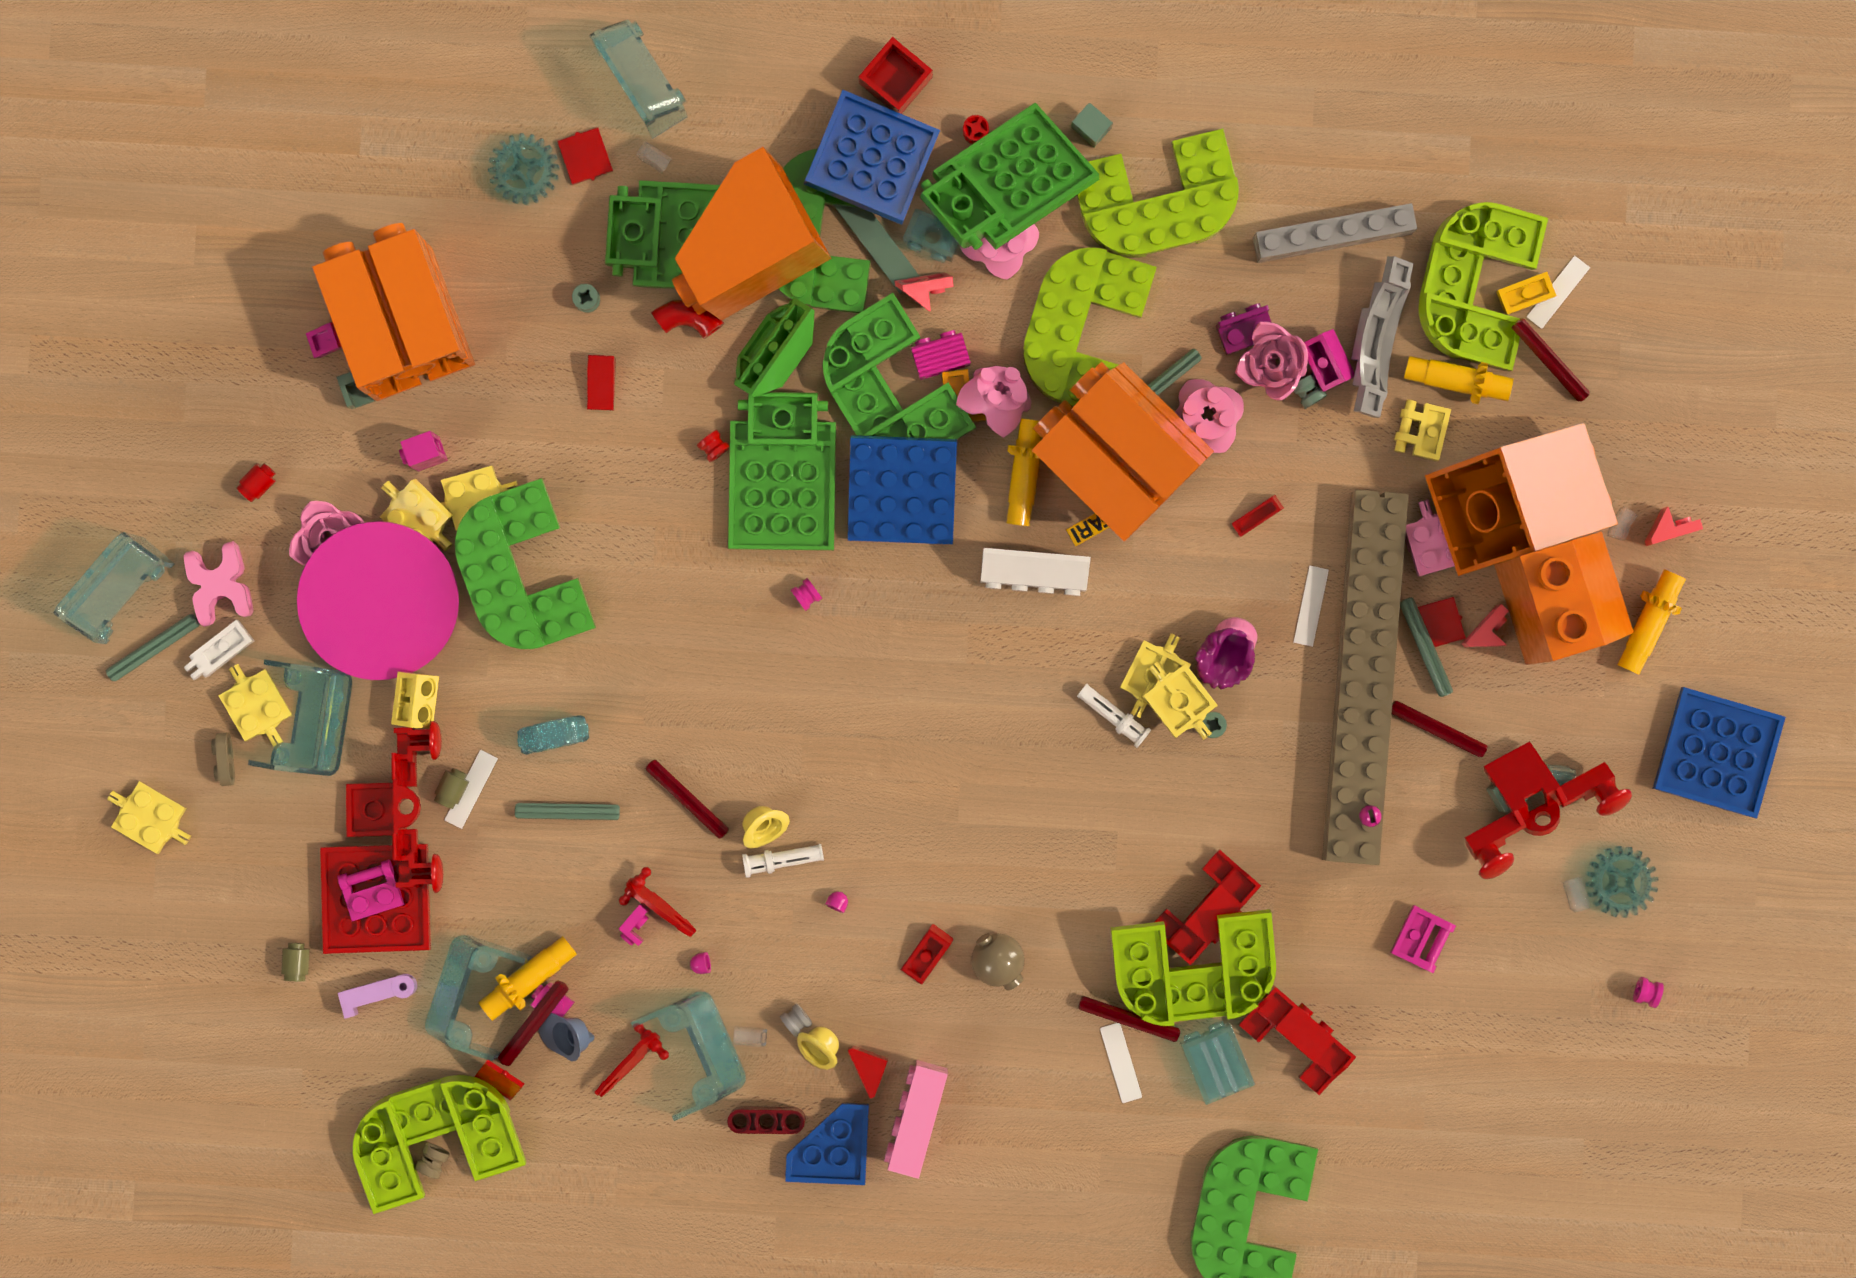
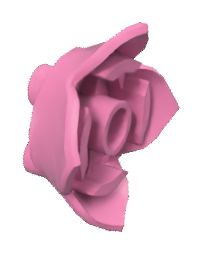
(1009, 257)
(1259, 366)
(998, 395)
(1227, 410)
(316, 520)

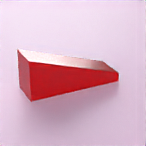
(1257, 516)

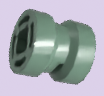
(1304, 386)

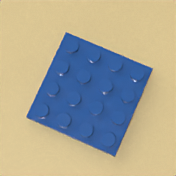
(871, 157)
(902, 489)
(1719, 752)

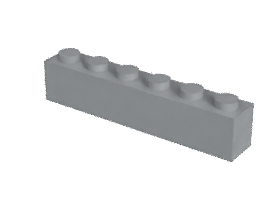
(1334, 233)

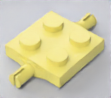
(468, 489)
(418, 510)
(1140, 678)
(1180, 700)
(255, 705)
(149, 817)

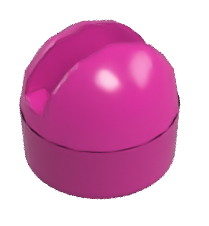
(1365, 818)
(837, 901)
(701, 963)

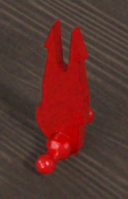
(637, 890)
(648, 1042)

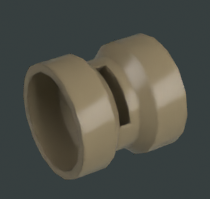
(432, 1160)

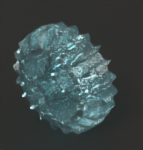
(512, 172)
(553, 734)
(1630, 874)

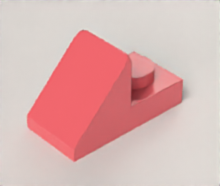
(919, 287)
(1664, 527)
(1482, 635)

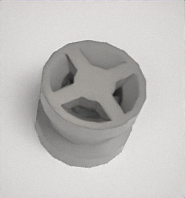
(796, 1020)

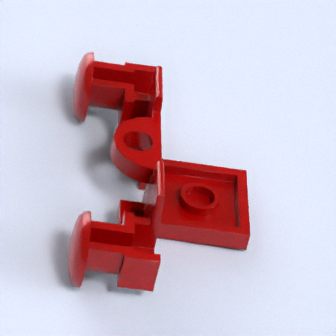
(1518, 778)
(376, 811)

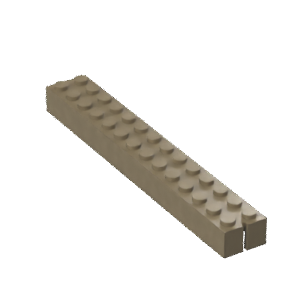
(1365, 675)

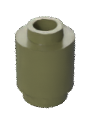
(451, 788)
(295, 962)

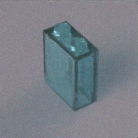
(1216, 1062)

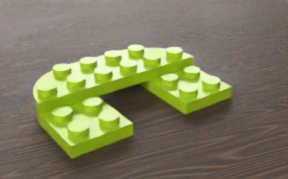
(1168, 219)
(1454, 273)
(1062, 309)
(1196, 991)
(424, 1113)

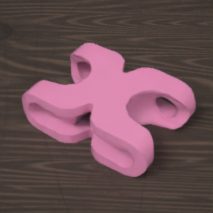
(218, 583)

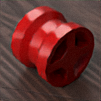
(978, 125)
(713, 446)

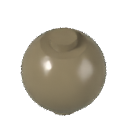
(998, 960)

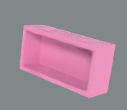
(917, 1119)

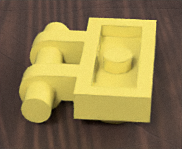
(1430, 432)

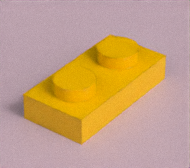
(1526, 293)

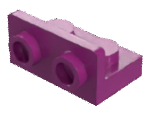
(1237, 330)

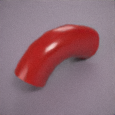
(678, 314)

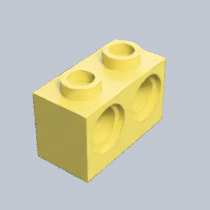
(414, 700)

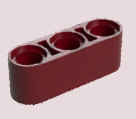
(755, 1127)

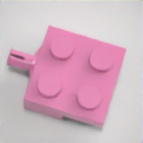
(1428, 543)

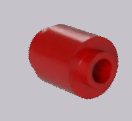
(256, 482)

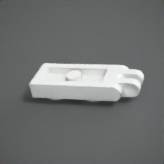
(219, 650)

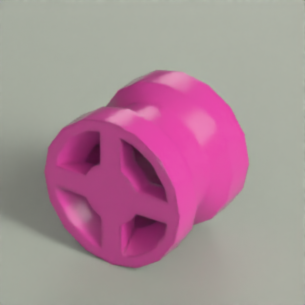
(806, 594)
(1648, 992)

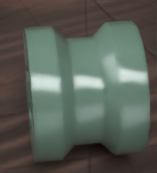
(590, 301)
(1211, 724)

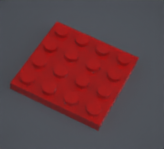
(388, 931)

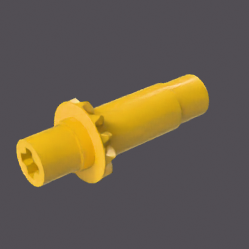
(1459, 378)
(1024, 474)
(1650, 624)
(526, 979)

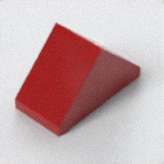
(869, 1067)

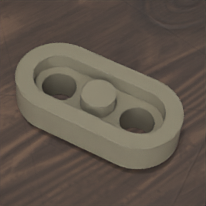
(223, 749)

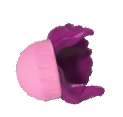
(1227, 654)

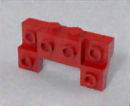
(1201, 926)
(1314, 1040)

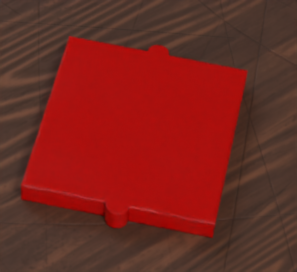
(585, 156)
(1442, 621)
(500, 1079)

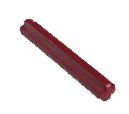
(1550, 360)
(1438, 729)
(687, 799)
(1127, 1018)
(533, 1023)

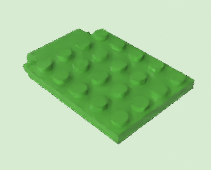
(1007, 180)
(652, 229)
(782, 474)

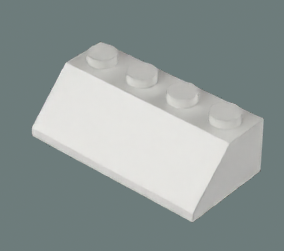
(1035, 570)

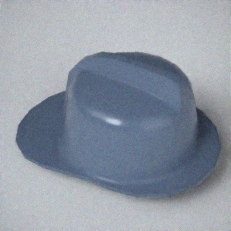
(565, 1036)

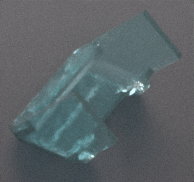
(640, 76)
(110, 585)
(317, 722)
(464, 955)
(712, 1043)

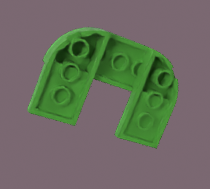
(839, 282)
(864, 394)
(494, 579)
(1228, 1203)

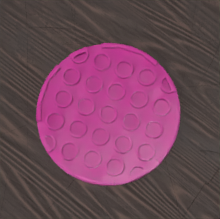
(377, 600)

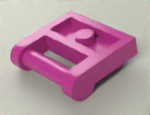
(374, 899)
(1415, 935)

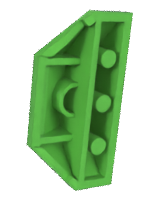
(775, 348)

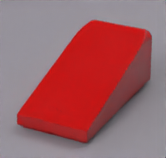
(601, 382)
(927, 954)

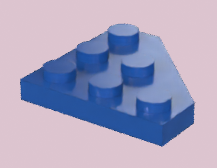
(833, 1150)

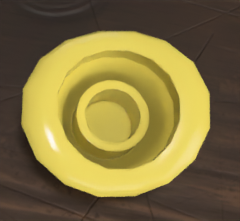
(763, 826)
(819, 1047)

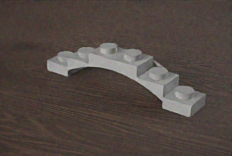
(1377, 335)

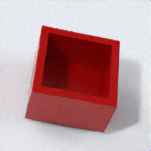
(895, 76)

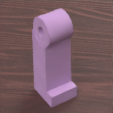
(399, 986)

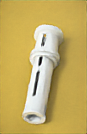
(1124, 722)
(770, 861)

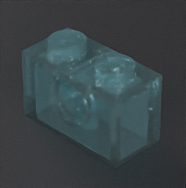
(919, 227)

